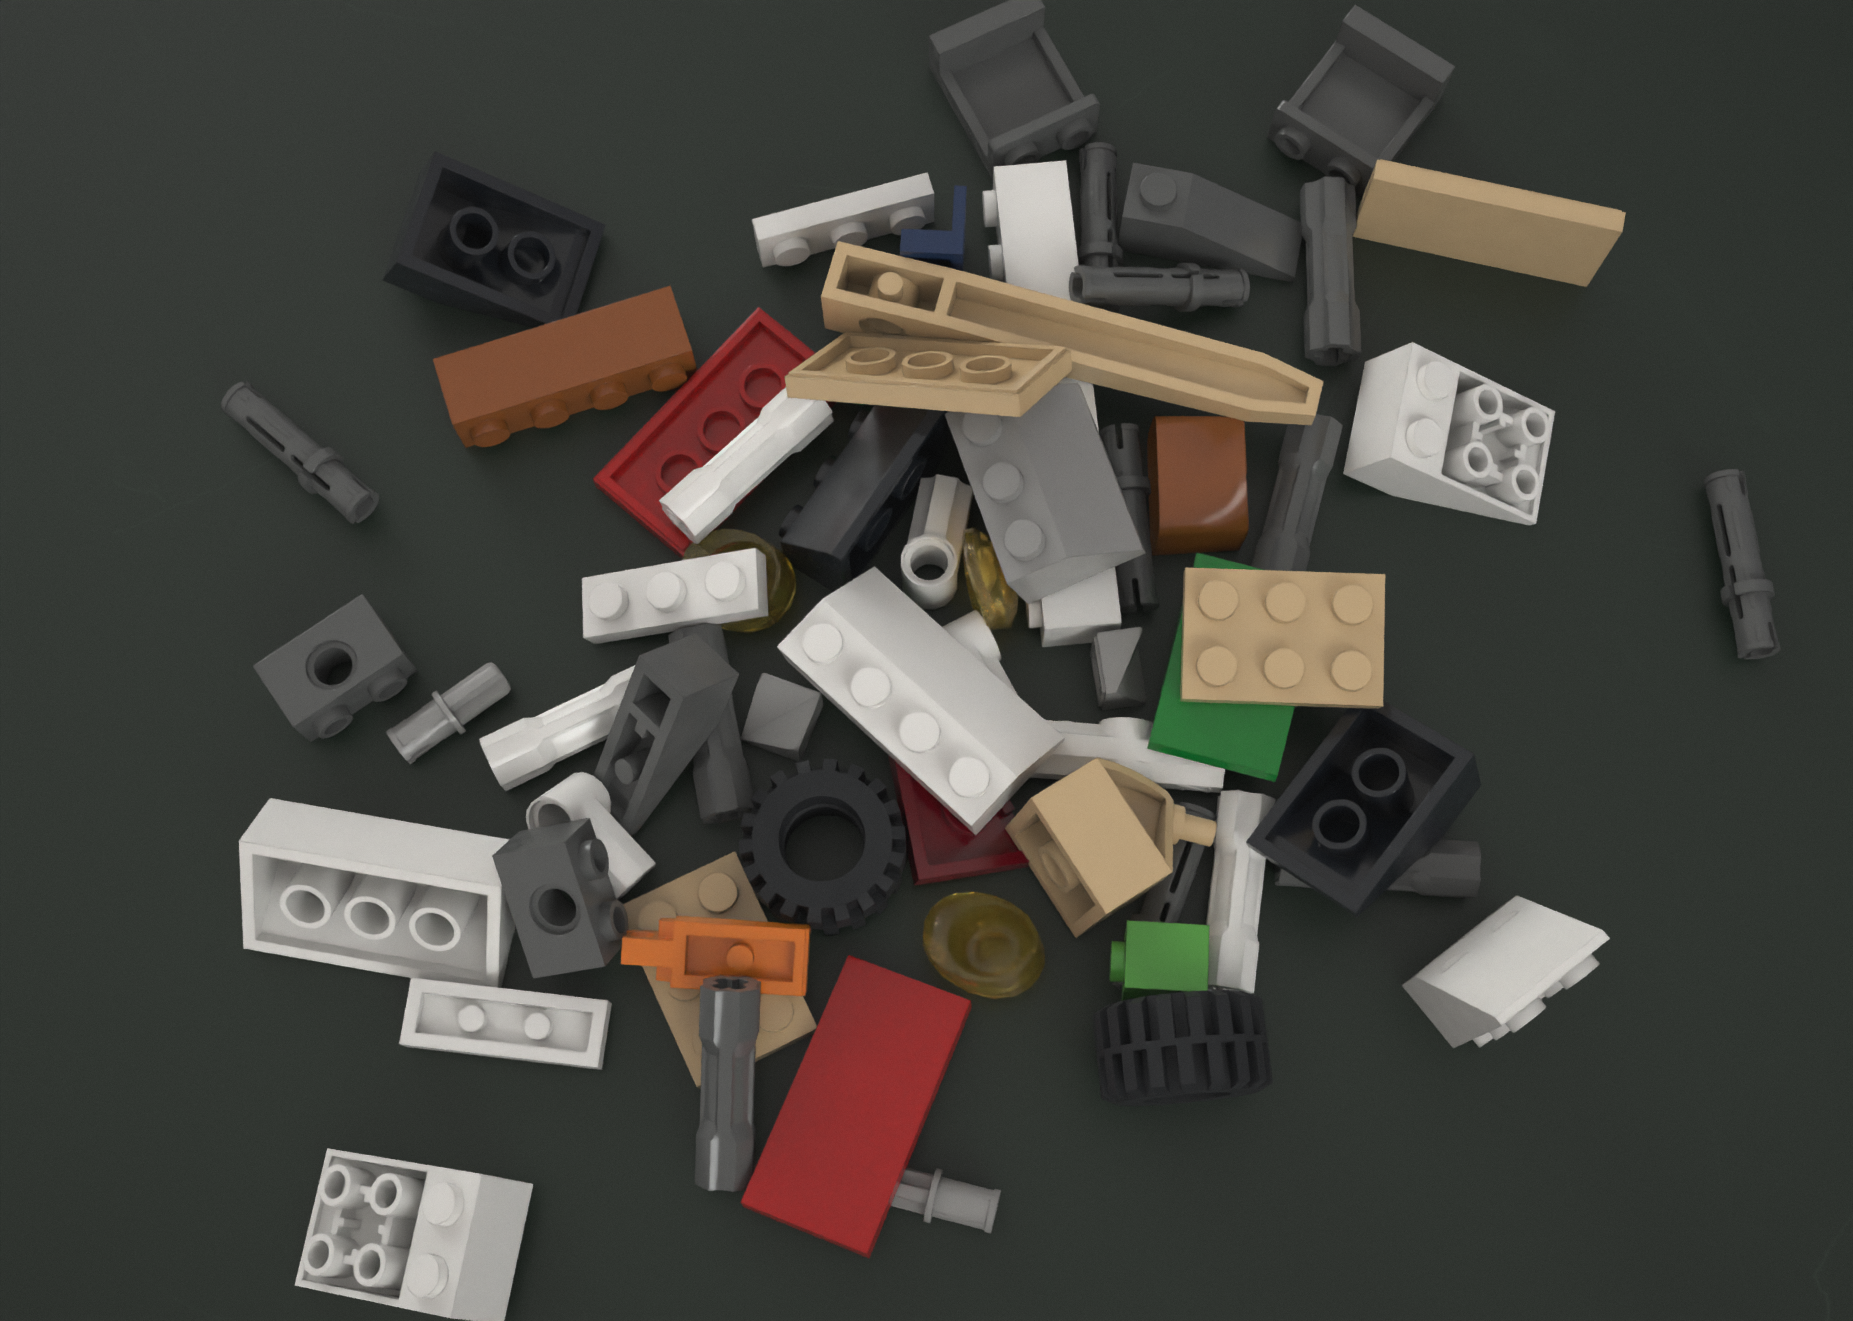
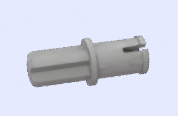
(449, 712)
(947, 1199)

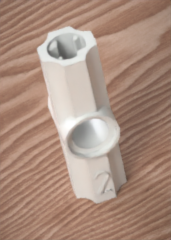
(1126, 743)

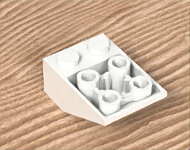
(1448, 437)
(1502, 971)
(415, 1236)

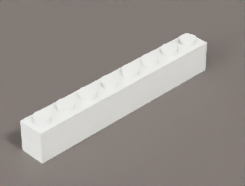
(1039, 253)

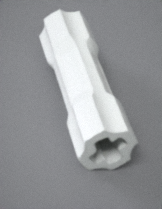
(713, 490)
(539, 742)
(1235, 892)

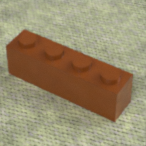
(566, 368)

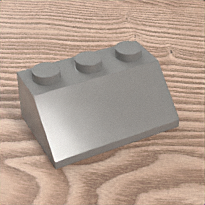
(1046, 493)

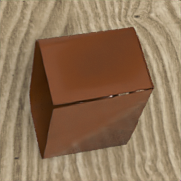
(1197, 484)

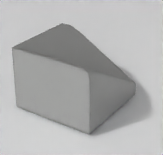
(1118, 668)
(782, 717)

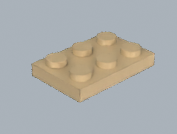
(1283, 638)
(722, 893)

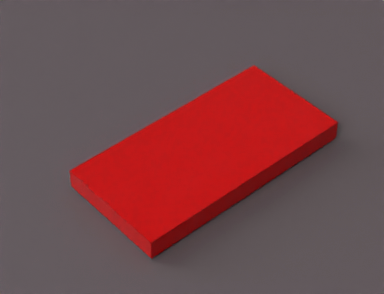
(700, 422)
(857, 1106)

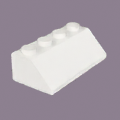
(921, 696)
(374, 894)

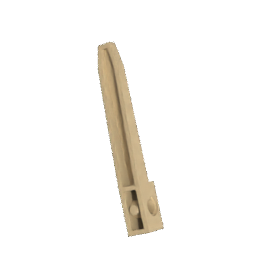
(921, 299)

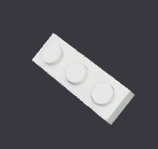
(851, 218)
(675, 596)
(505, 1023)

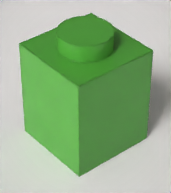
(1160, 959)

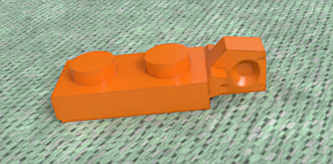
(702, 947)

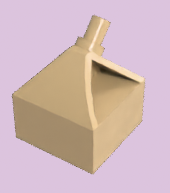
(1102, 839)

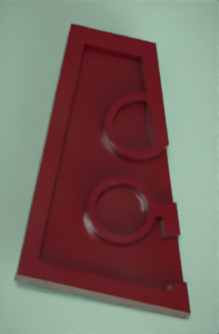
(942, 845)

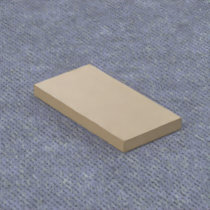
(1486, 223)
(930, 373)

